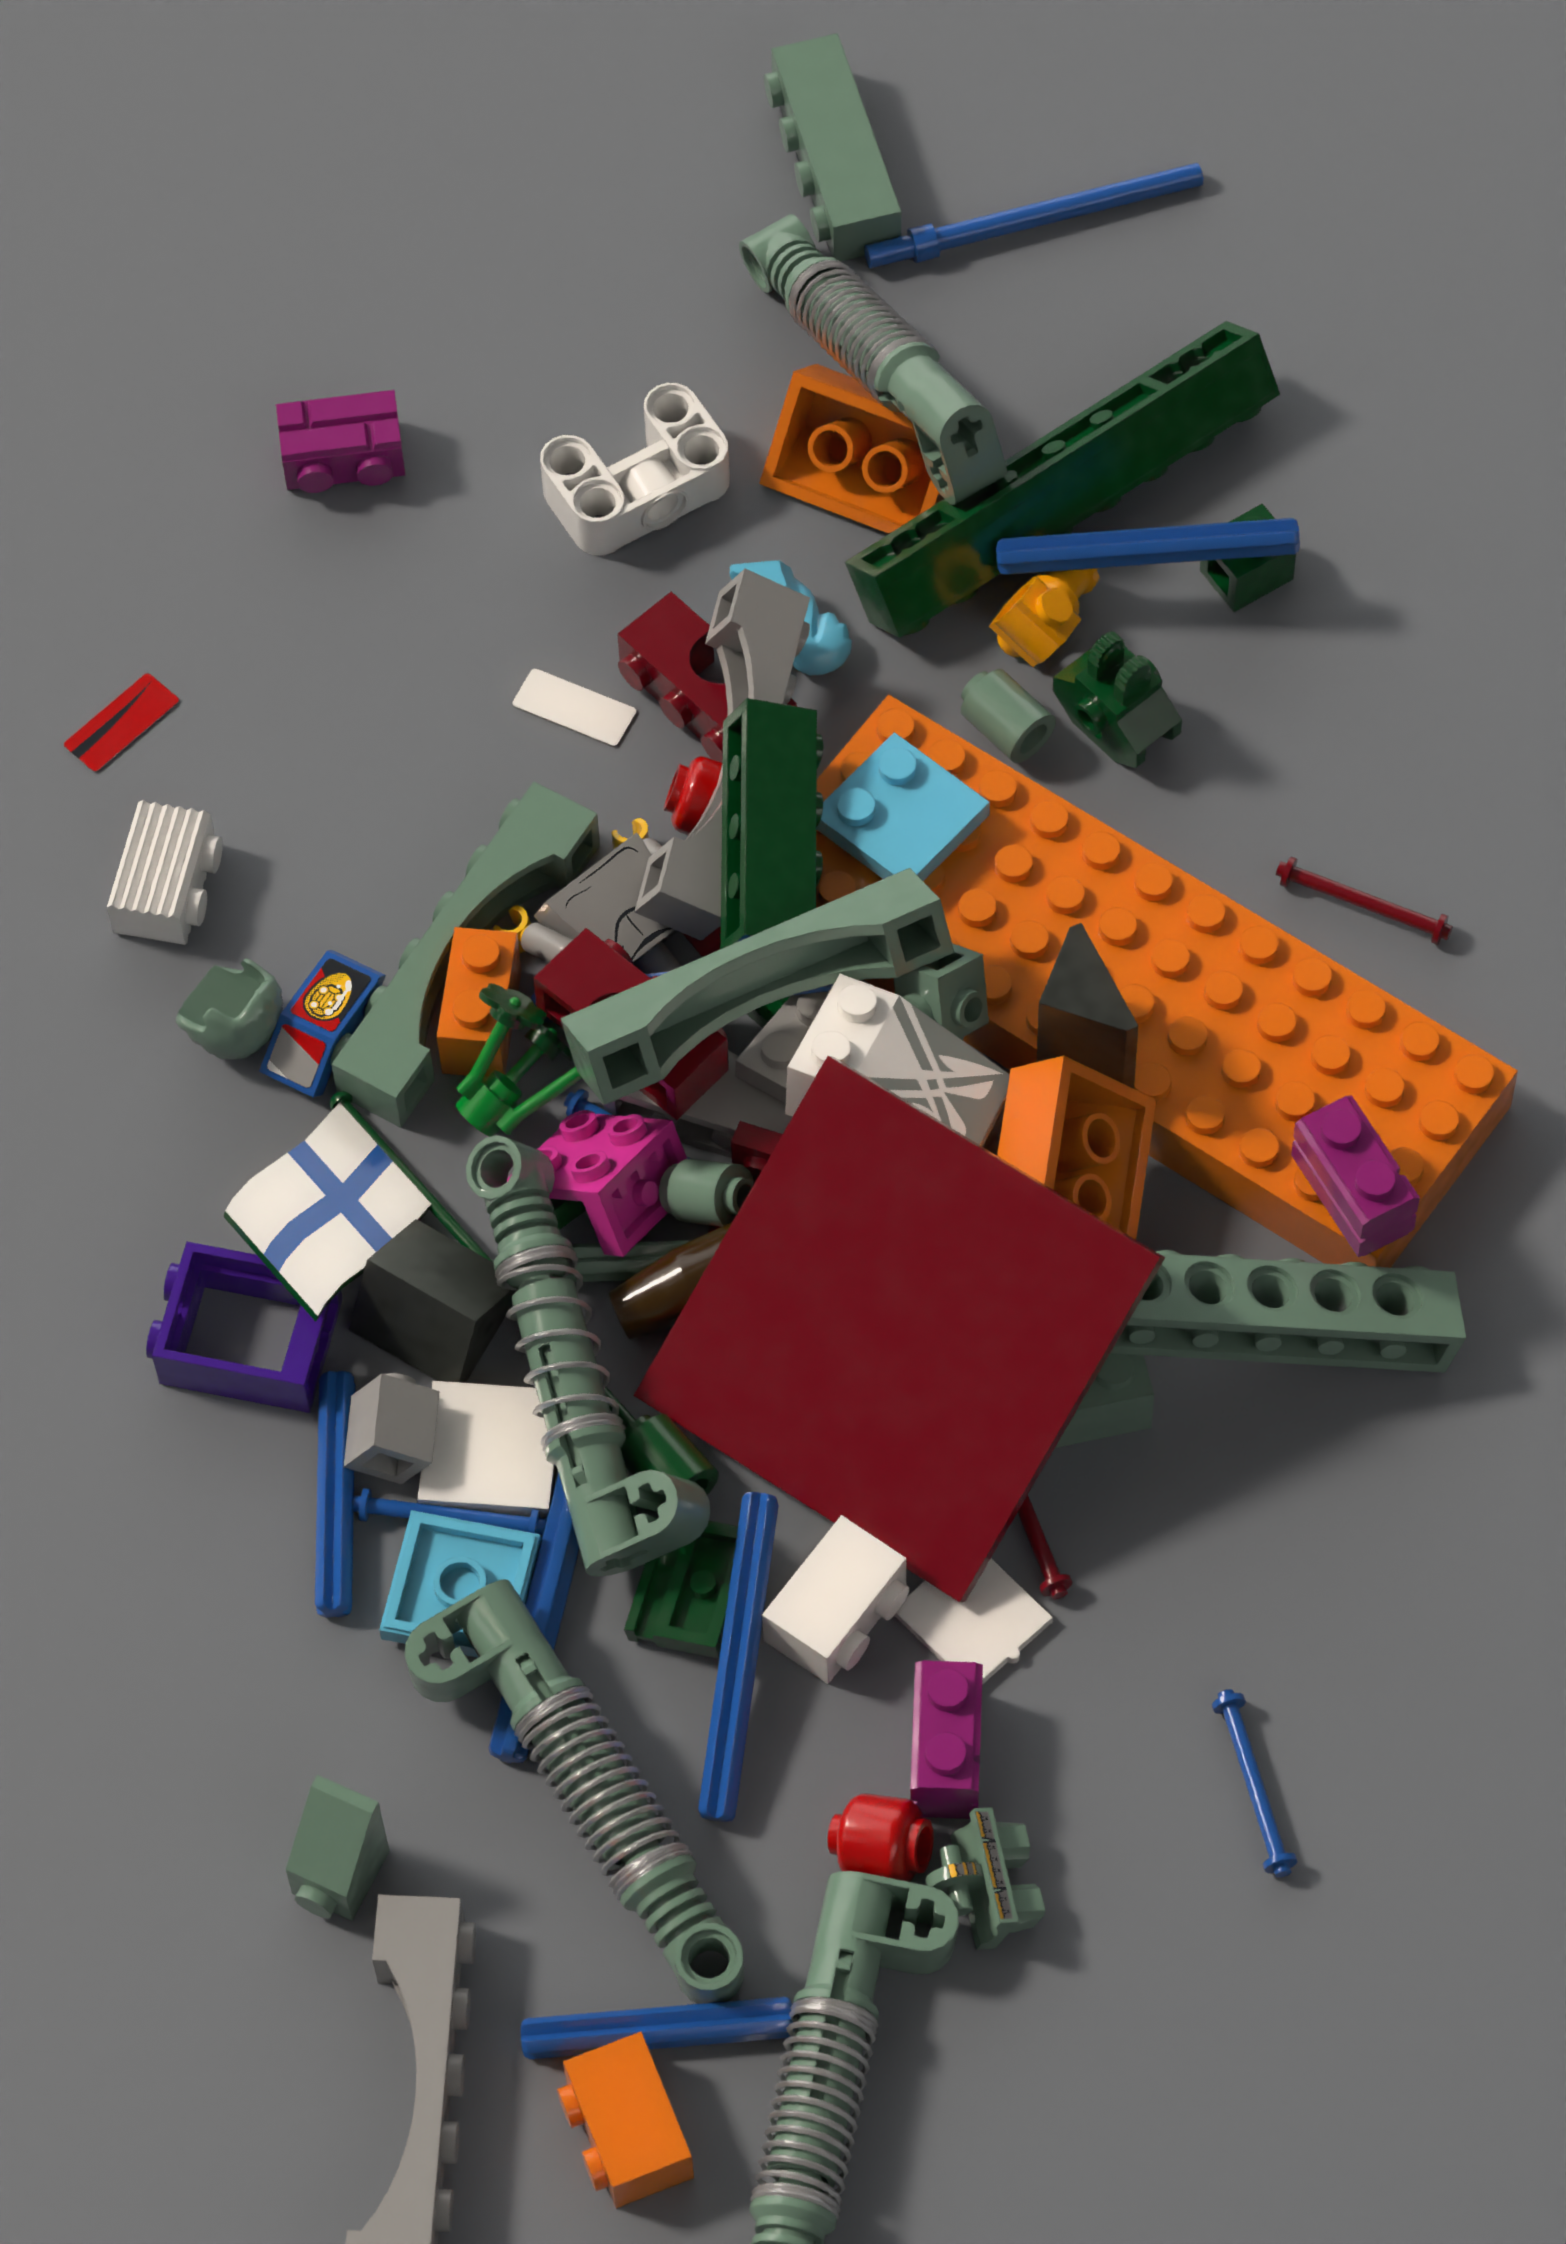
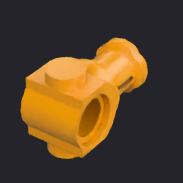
(1042, 614)

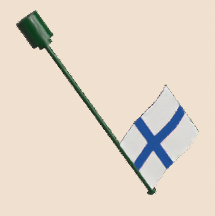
(342, 1200)

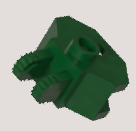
(1117, 700)

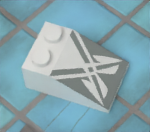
(903, 1053)

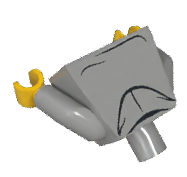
(605, 904)

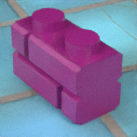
(340, 441)
(1354, 1175)
(946, 1738)

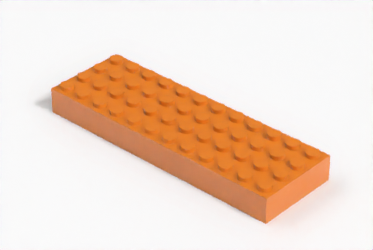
(1230, 1010)

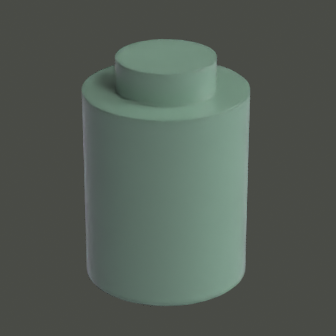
(1006, 714)

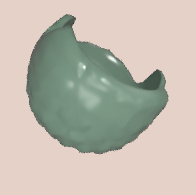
(232, 1010)

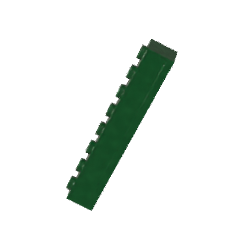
(1066, 477)

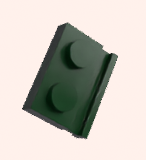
(686, 1594)

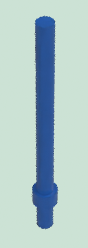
(926, 242)

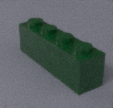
(769, 817)

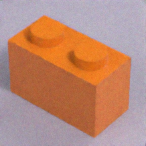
(464, 1019)
(626, 2119)

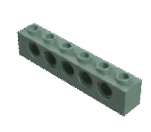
(1298, 1313)

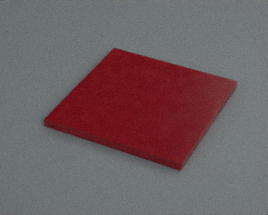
(898, 1327)

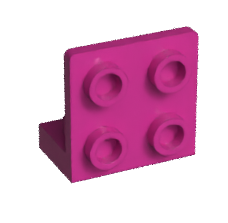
(615, 1172)

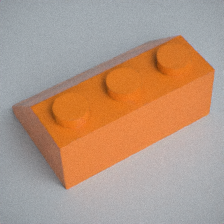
(847, 452)
(1080, 1136)

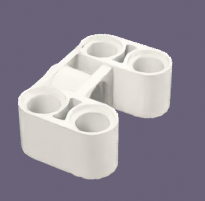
(644, 488)

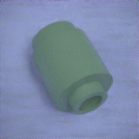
(705, 1191)

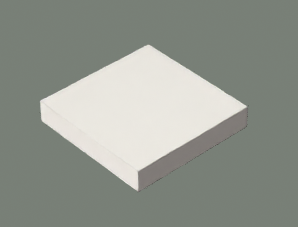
(488, 1451)

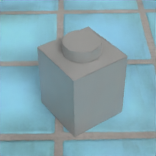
(391, 1428)

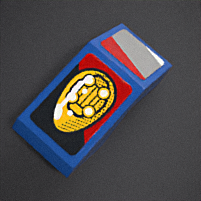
(316, 1018)

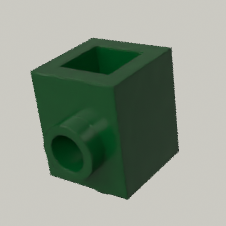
(1248, 579)

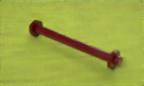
(1438, 928)
(1055, 1583)

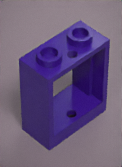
(246, 1275)

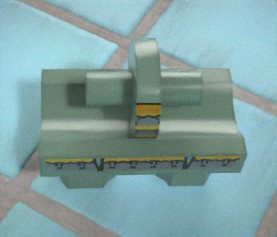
(978, 1878)

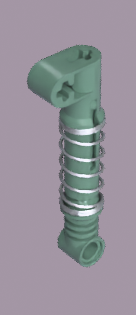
(581, 1431)

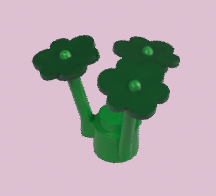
(491, 1100)

